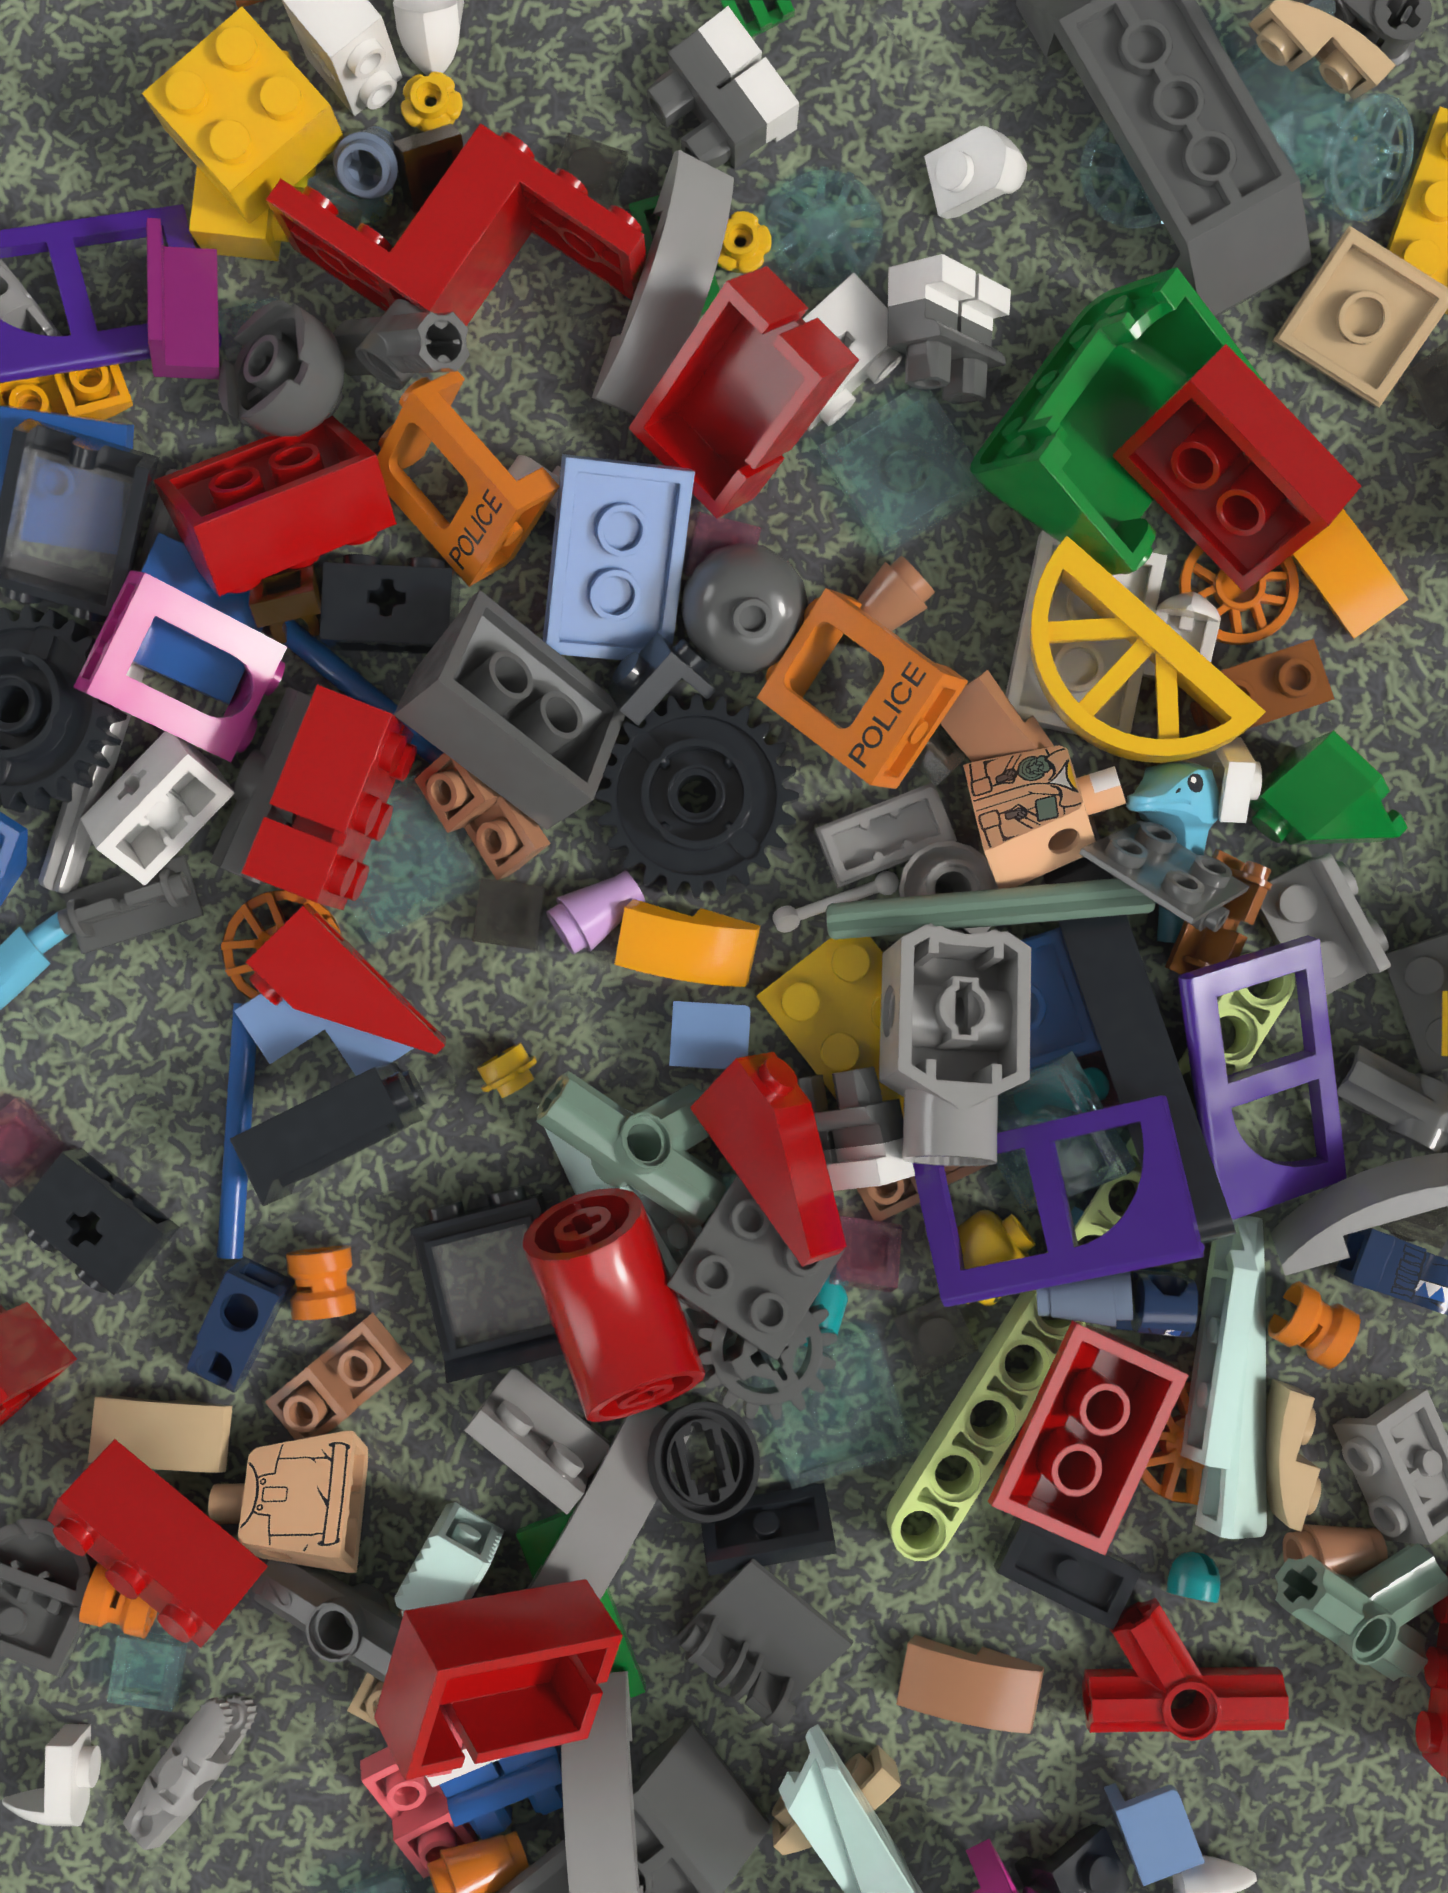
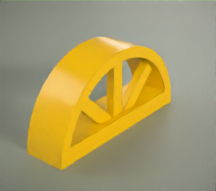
(1151, 639)

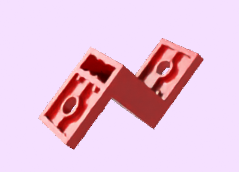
(467, 231)

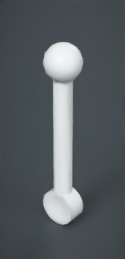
(788, 918)

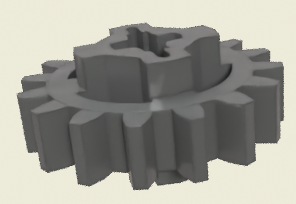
(743, 1362)

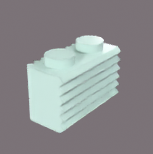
(450, 1560)

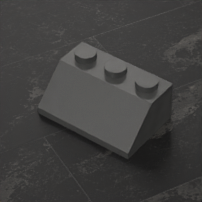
(513, 712)

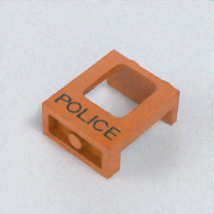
(497, 508)
(897, 714)

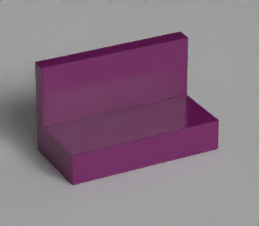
(182, 308)

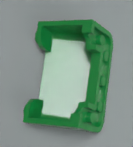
(1085, 401)

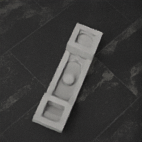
(672, 283)
(1371, 1198)
(608, 1511)
(600, 1799)

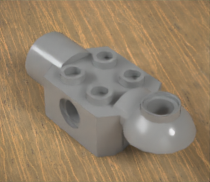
(953, 1018)

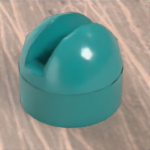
(1194, 1577)

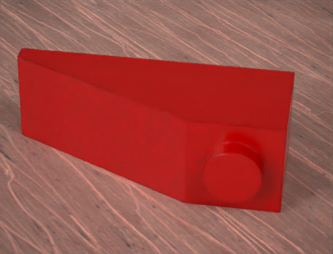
(330, 979)
(775, 1148)

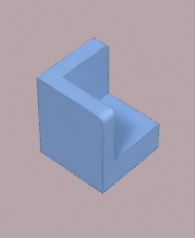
(708, 1034)
(1155, 1832)

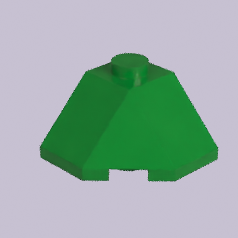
(1325, 797)

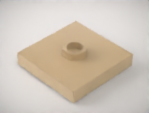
(1363, 317)

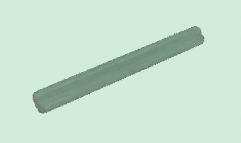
(985, 908)

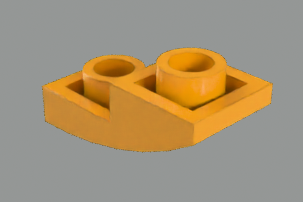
(82, 393)
(1349, 575)
(686, 947)

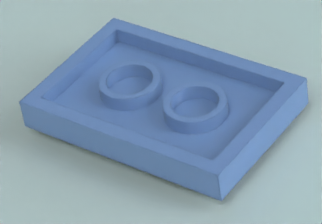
(616, 556)

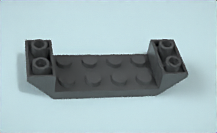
(1187, 138)
(689, 1824)

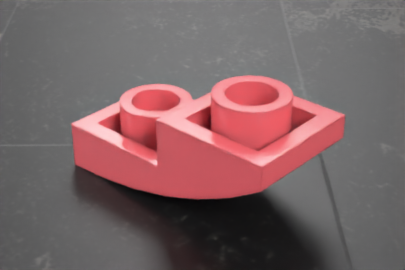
(416, 1809)

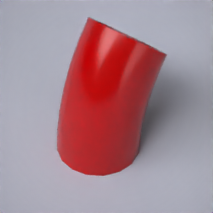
(612, 1304)

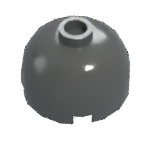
(284, 374)
(743, 607)

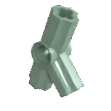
(656, 1135)
(1370, 1613)

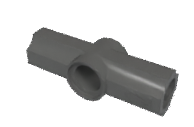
(402, 344)
(256, 786)
(1396, 1097)
(317, 1605)

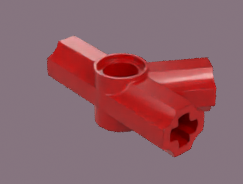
(1161, 1669)

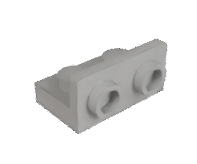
(1321, 903)
(539, 1438)
(1401, 1467)

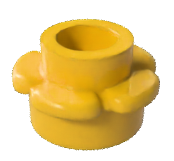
(421, 88)
(758, 243)
(508, 1071)

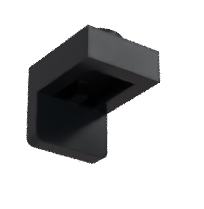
(649, 675)
(1080, 1866)

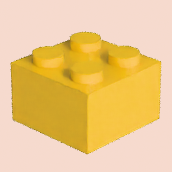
(244, 114)

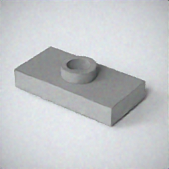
(883, 834)

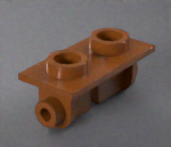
(1278, 683)
(1204, 948)

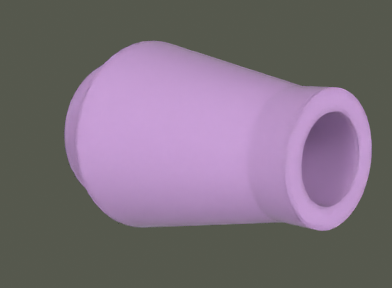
(592, 912)

